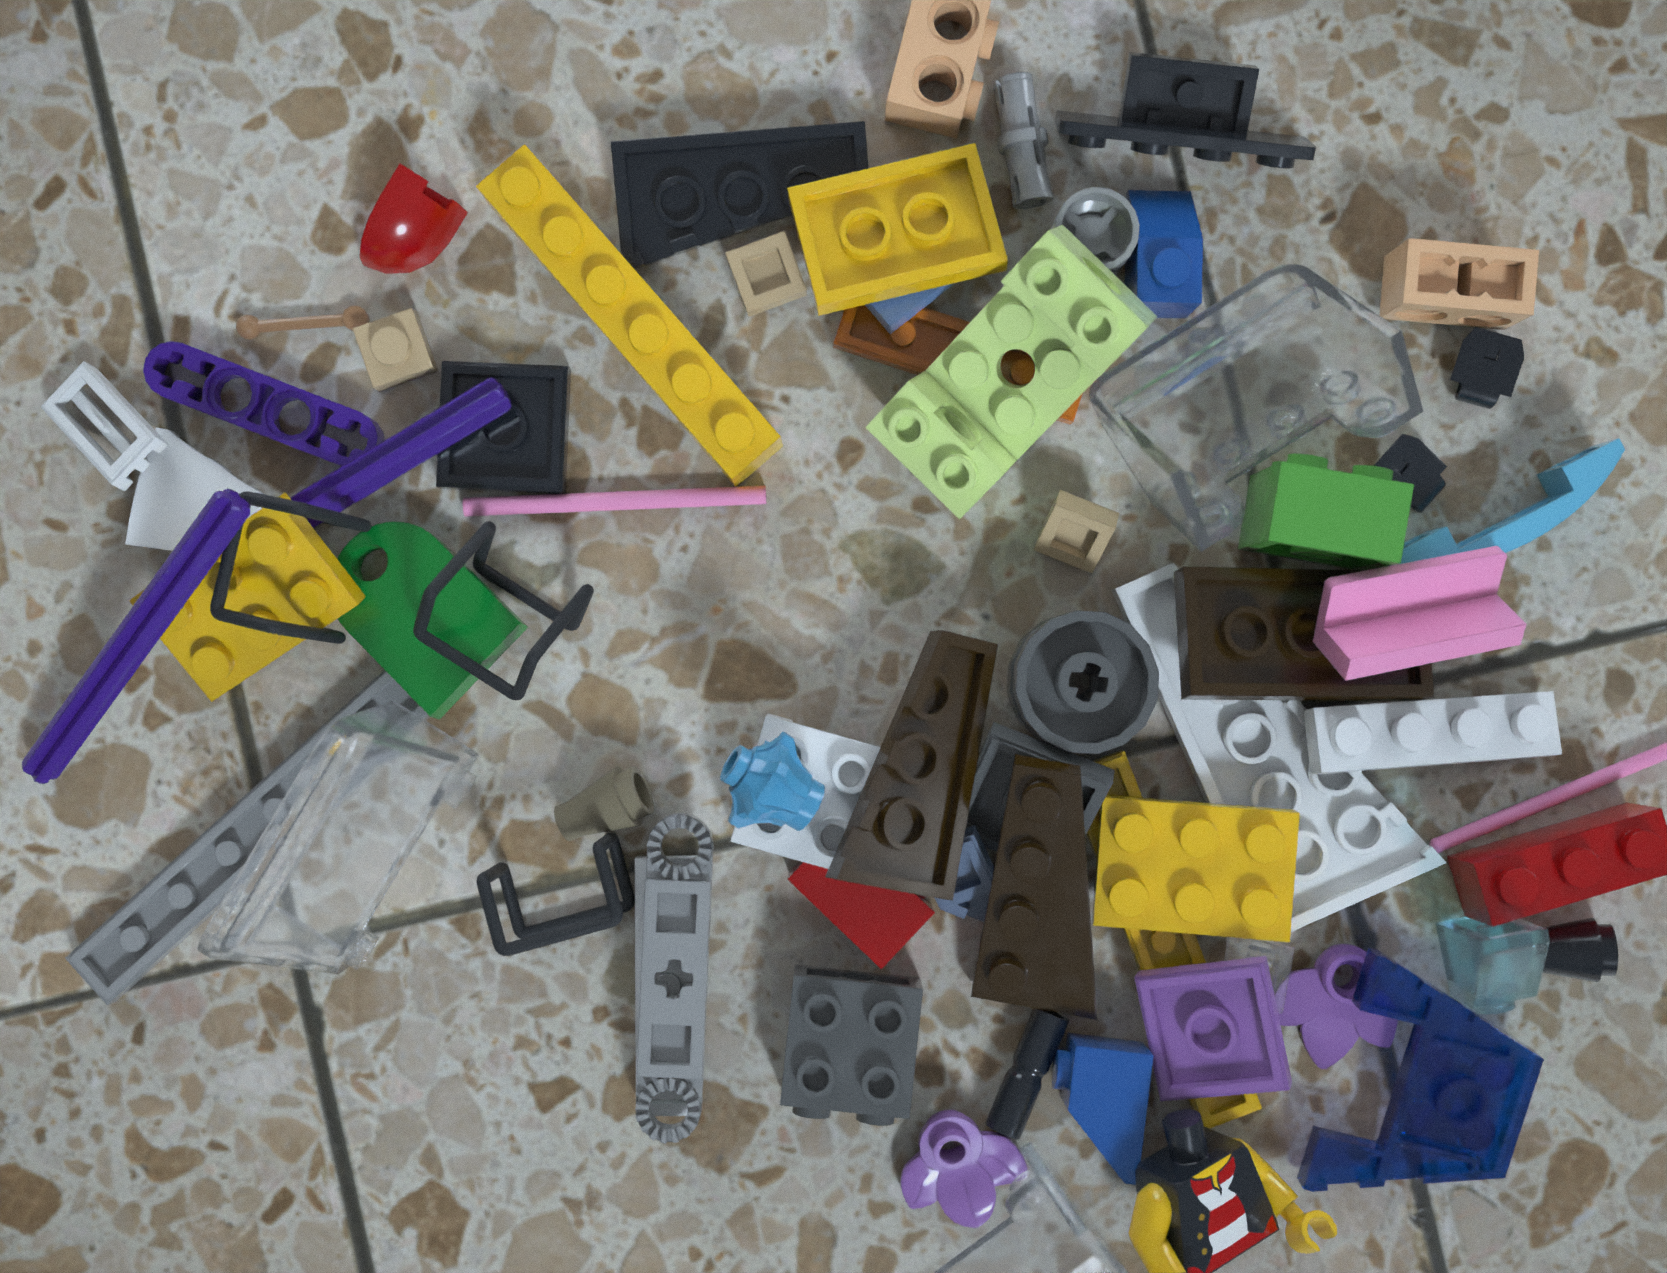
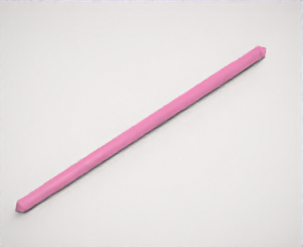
(1550, 798)

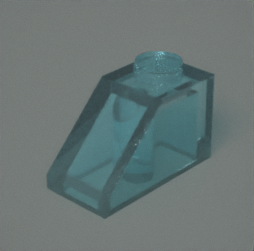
(1492, 964)

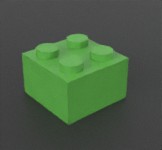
(1326, 514)

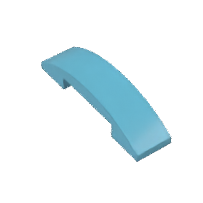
(1567, 488)

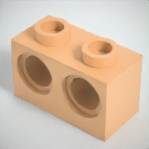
(930, 57)
(1459, 284)

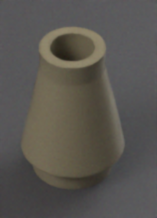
(608, 804)

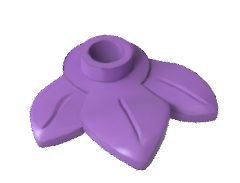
(1326, 1010)
(962, 1176)

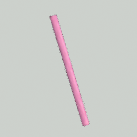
(614, 501)

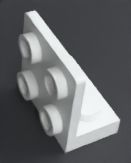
(842, 768)

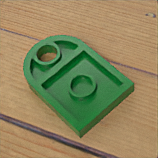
(463, 614)

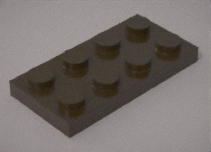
(1254, 635)

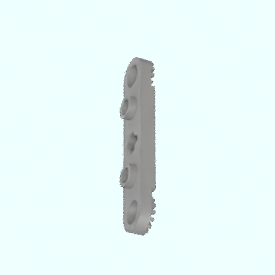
(674, 1024)

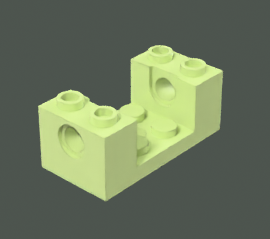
(962, 419)

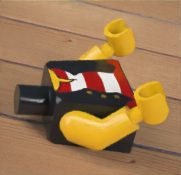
(1212, 1201)

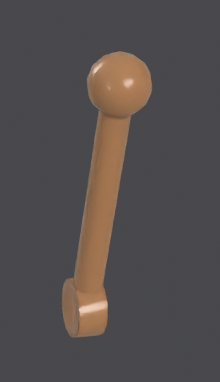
(250, 327)

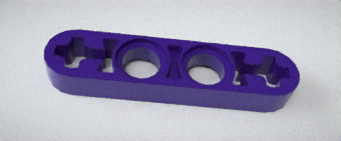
(265, 404)

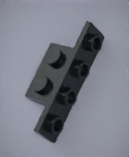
(1186, 106)

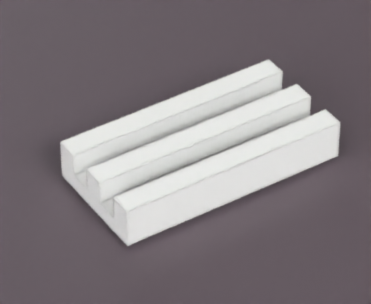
(133, 453)

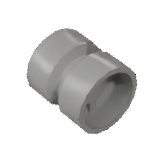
(1102, 223)

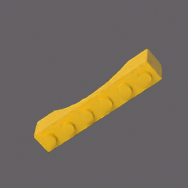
(630, 315)

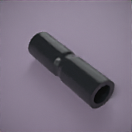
(1024, 1079)

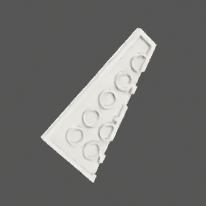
(1259, 757)

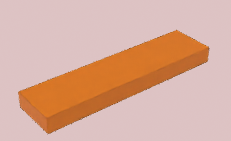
(919, 344)

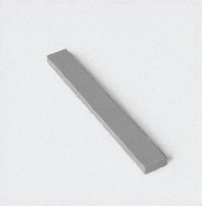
(204, 872)

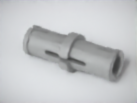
(1022, 140)

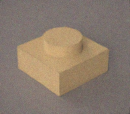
(766, 273)
(395, 349)
(1076, 531)

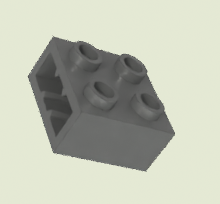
(851, 1044)

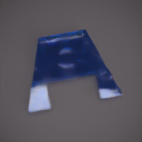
(1453, 1098)

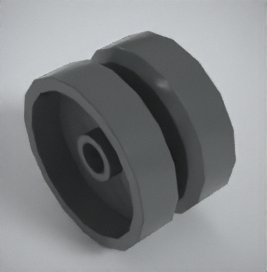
(1119, 689)

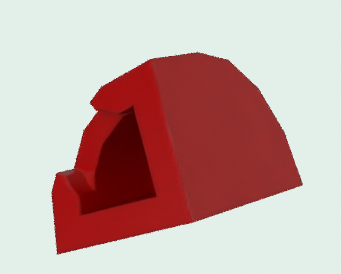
(408, 225)

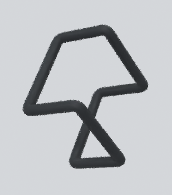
(228, 559)
(569, 618)
(563, 927)

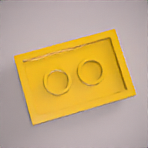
(897, 229)
(278, 575)
(1195, 868)

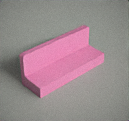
(1416, 614)

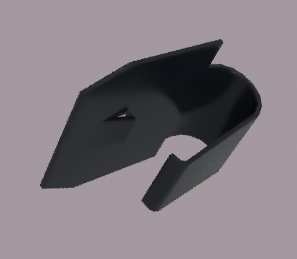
(1480, 374)
(1421, 469)

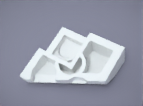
(175, 492)

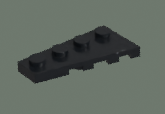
(718, 185)

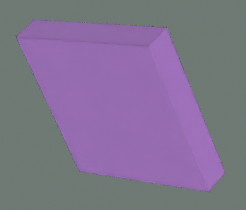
(1213, 1029)

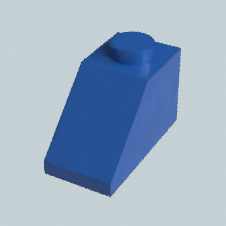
(1168, 254)
(1107, 1094)

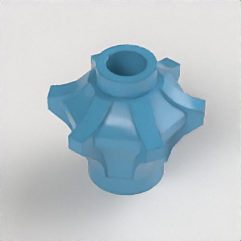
(771, 785)

